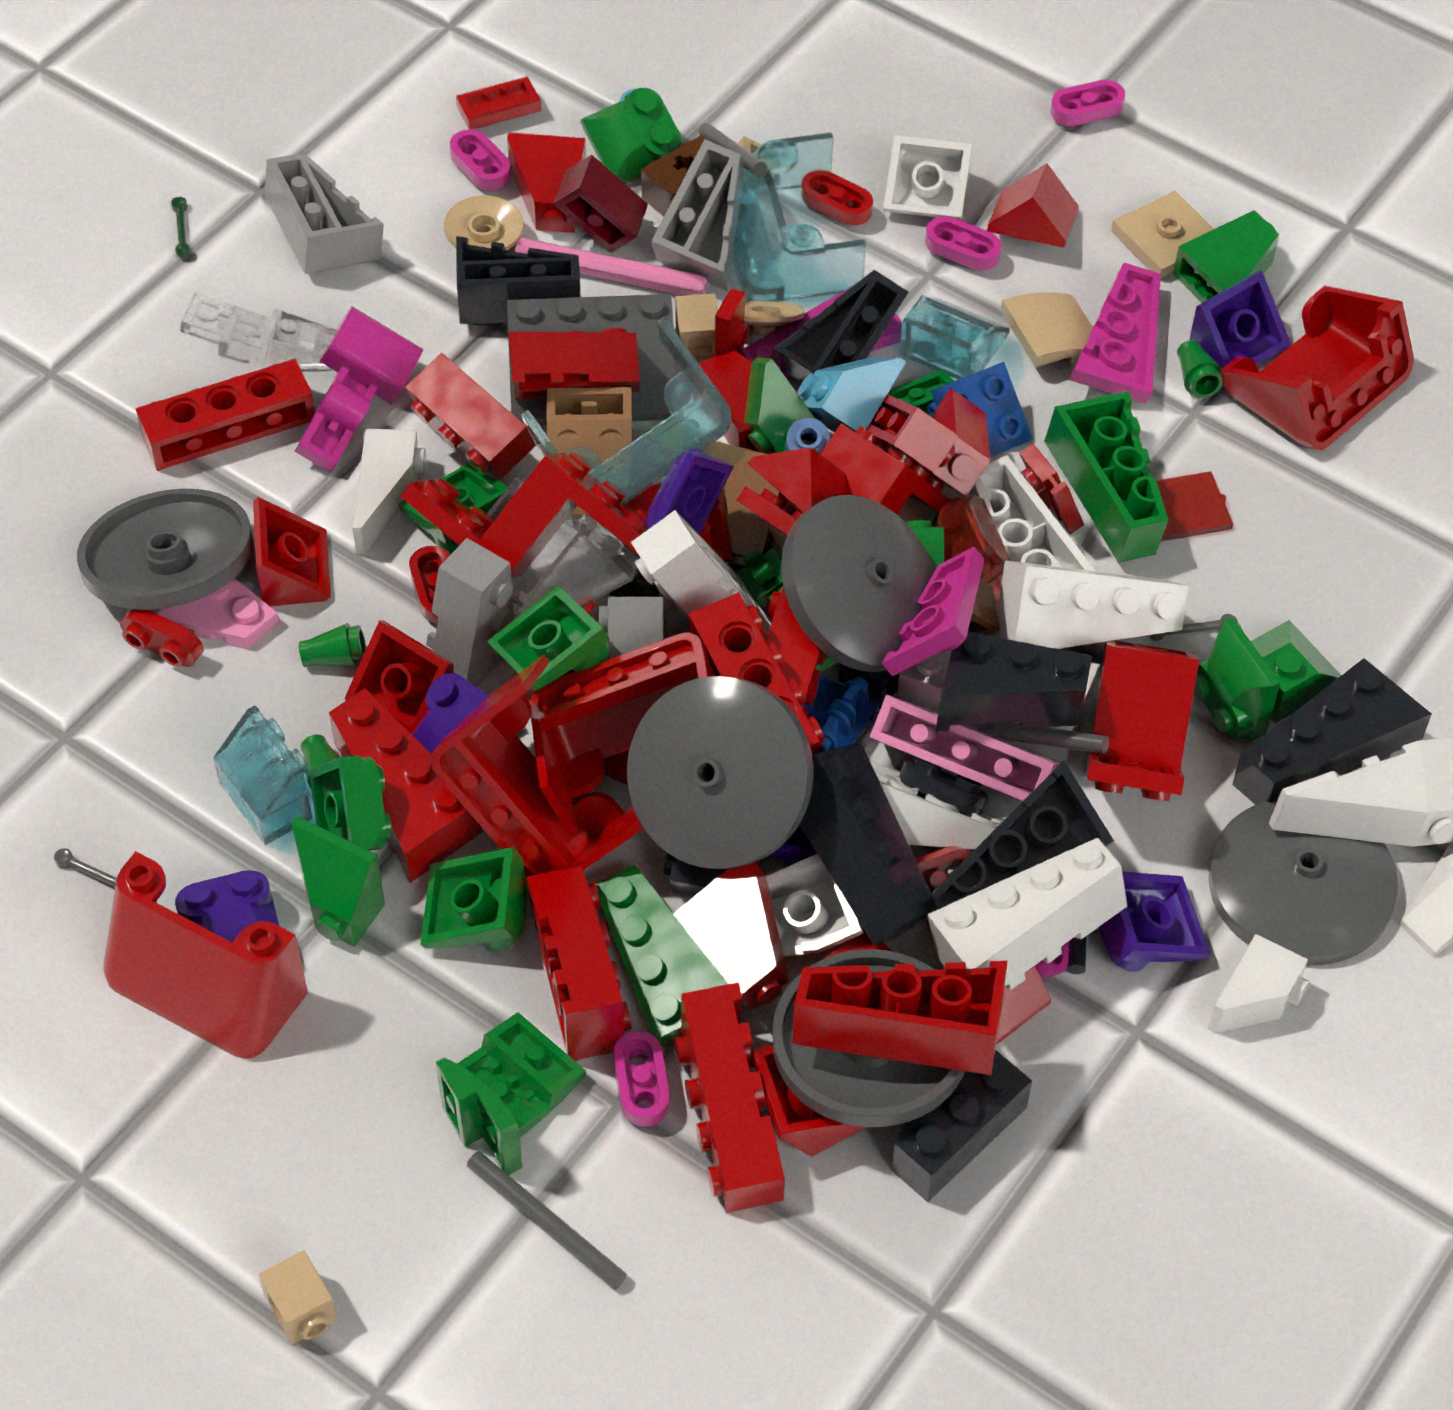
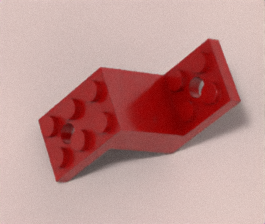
(871, 472)
(534, 511)
(1146, 716)

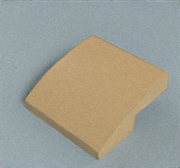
(1048, 326)

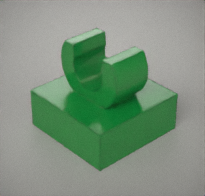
(762, 575)

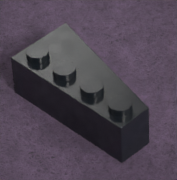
(1334, 731)
(1042, 827)
(864, 845)

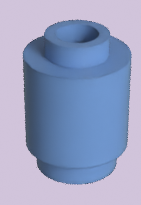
(810, 430)

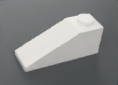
(387, 468)

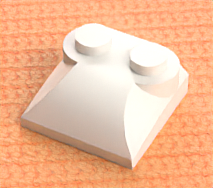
(927, 177)

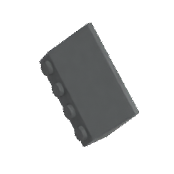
(595, 314)

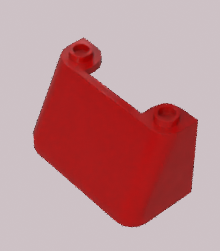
(1335, 373)
(194, 978)

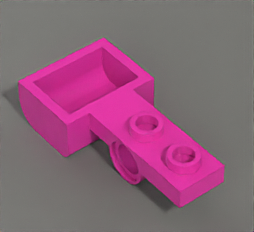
(367, 363)

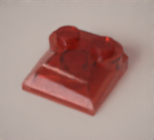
(968, 526)

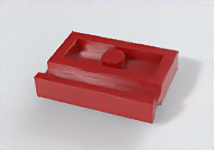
(1049, 488)

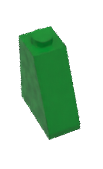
(1226, 255)

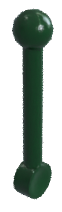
(179, 205)

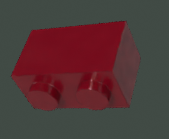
(601, 203)

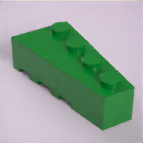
(1110, 473)

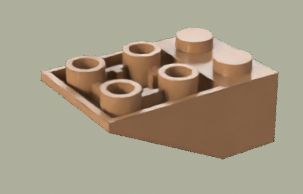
(590, 419)

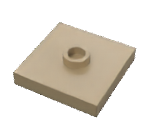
(1159, 229)

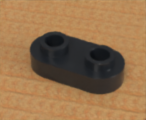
(958, 791)

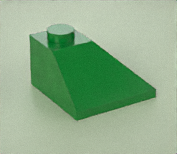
(1296, 665)
(339, 882)

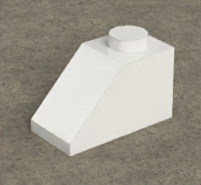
(1260, 987)

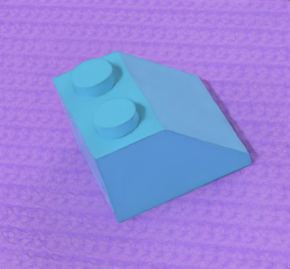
(850, 391)

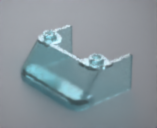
(783, 259)
(696, 421)

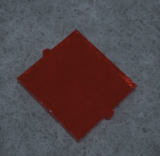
(1193, 506)

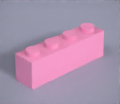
(961, 749)

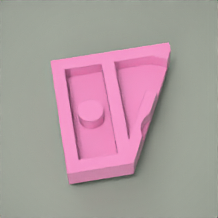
(227, 615)

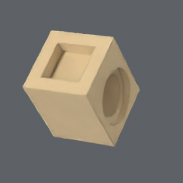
(696, 323)
(298, 1298)

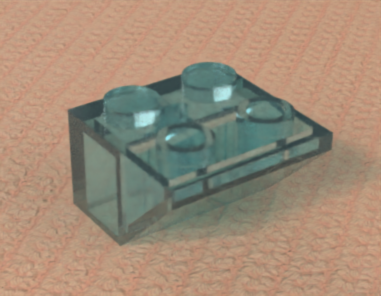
(949, 337)
(263, 776)

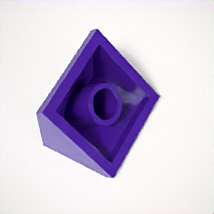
(1240, 323)

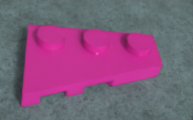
(944, 613)

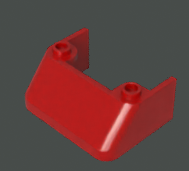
(598, 711)
(501, 790)

